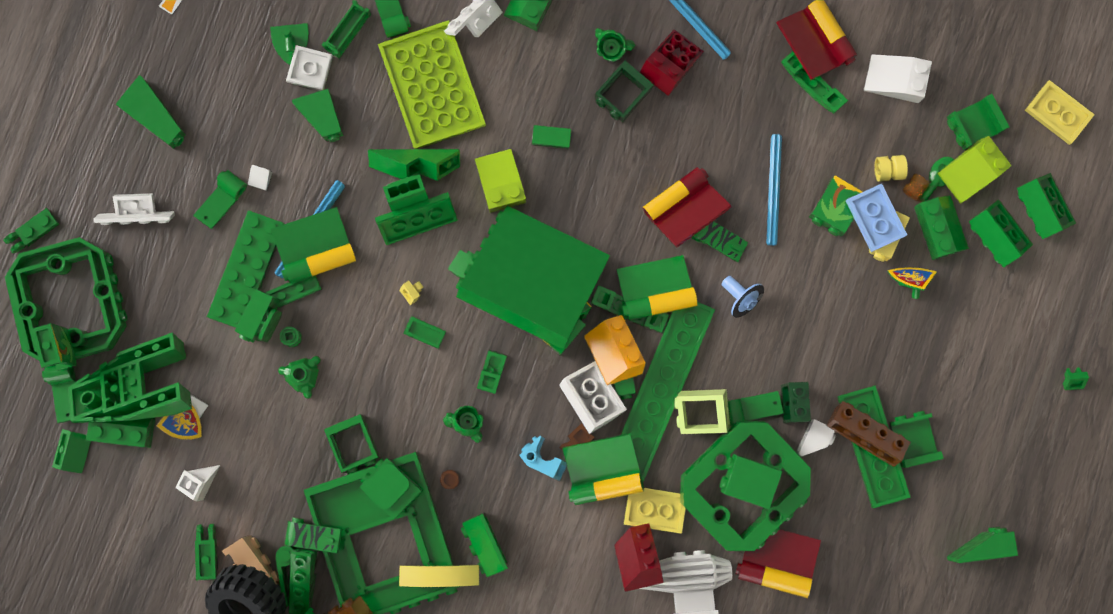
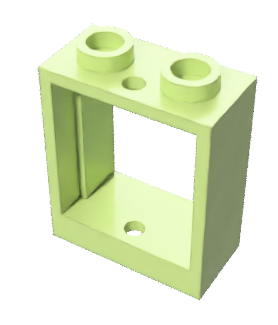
(701, 395)

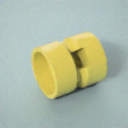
(891, 168)

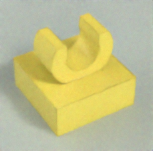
(411, 292)

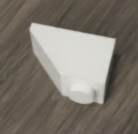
(815, 438)

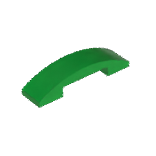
(817, 87)
(613, 303)

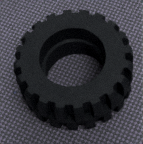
(244, 591)

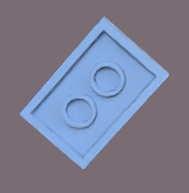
(876, 217)

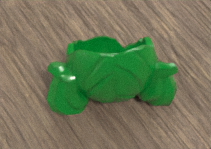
(616, 40)
(459, 419)

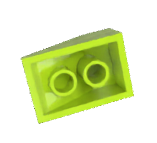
(974, 169)
(500, 180)

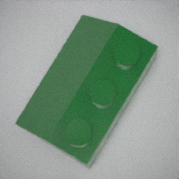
(528, 12)
(1045, 206)
(941, 227)
(1000, 233)
(130, 433)
(484, 545)

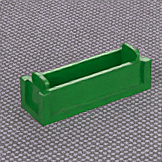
(346, 30)

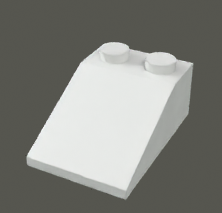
(898, 77)

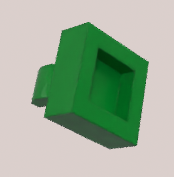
(1075, 380)

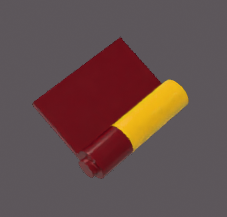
(817, 39)
(686, 207)
(782, 563)

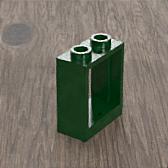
(636, 78)
(798, 397)

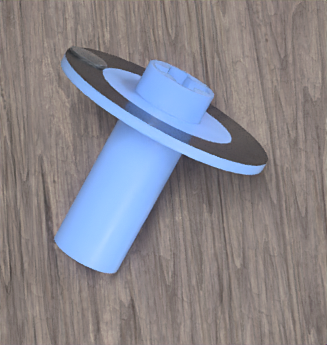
(746, 298)

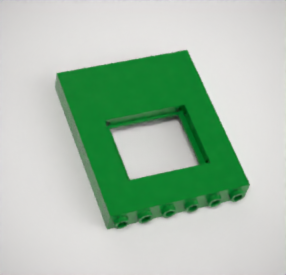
(347, 507)

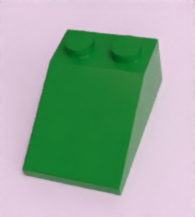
(987, 545)

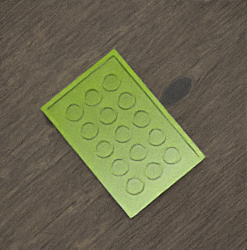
(431, 85)

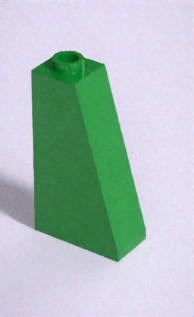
(147, 109)

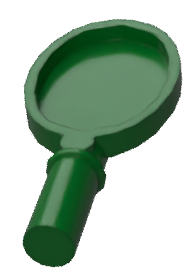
(934, 178)

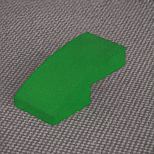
(492, 371)

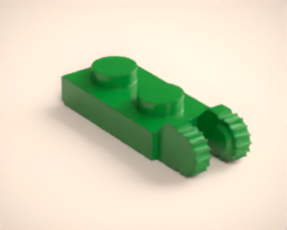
(32, 230)
(206, 554)

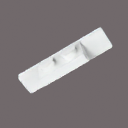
(476, 17)
(134, 208)

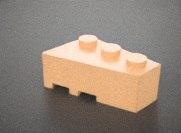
(247, 552)

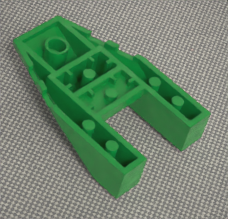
(119, 389)

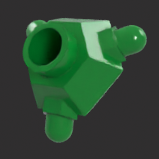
(302, 374)

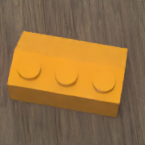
(615, 350)

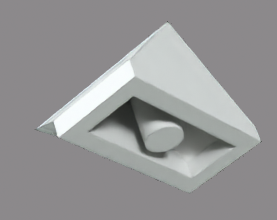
(197, 482)

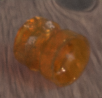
(915, 187)

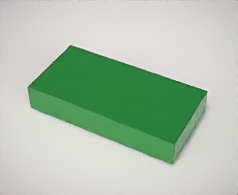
(551, 136)
(424, 332)

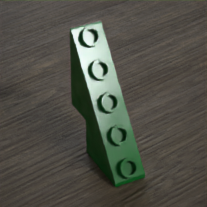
(410, 162)
(302, 580)

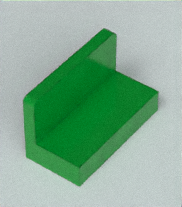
(71, 451)

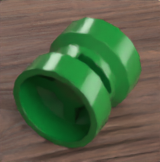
(293, 334)

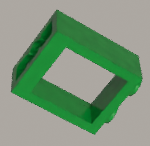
(342, 426)

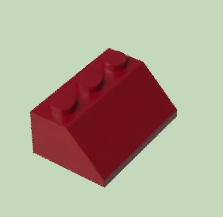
(638, 558)

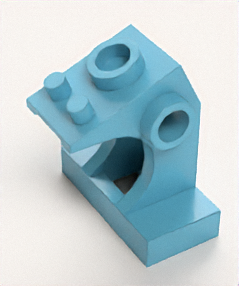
(553, 468)

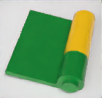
(313, 245)
(656, 288)
(603, 469)

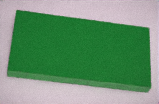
(416, 218)

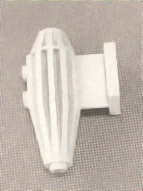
(693, 580)

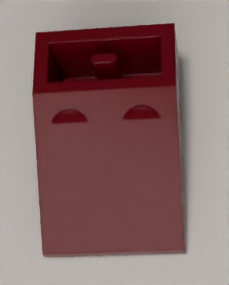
(670, 62)

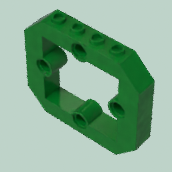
(46, 259)
(756, 534)

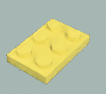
(1059, 112)
(657, 508)

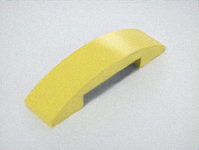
(439, 576)

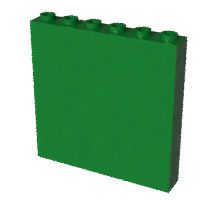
(532, 276)

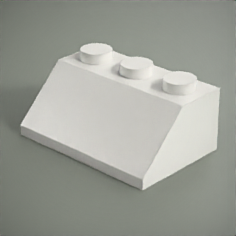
(592, 397)

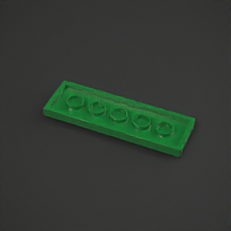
(244, 268)
(882, 481)

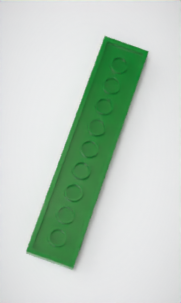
(665, 380)

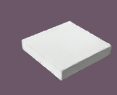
(309, 68)

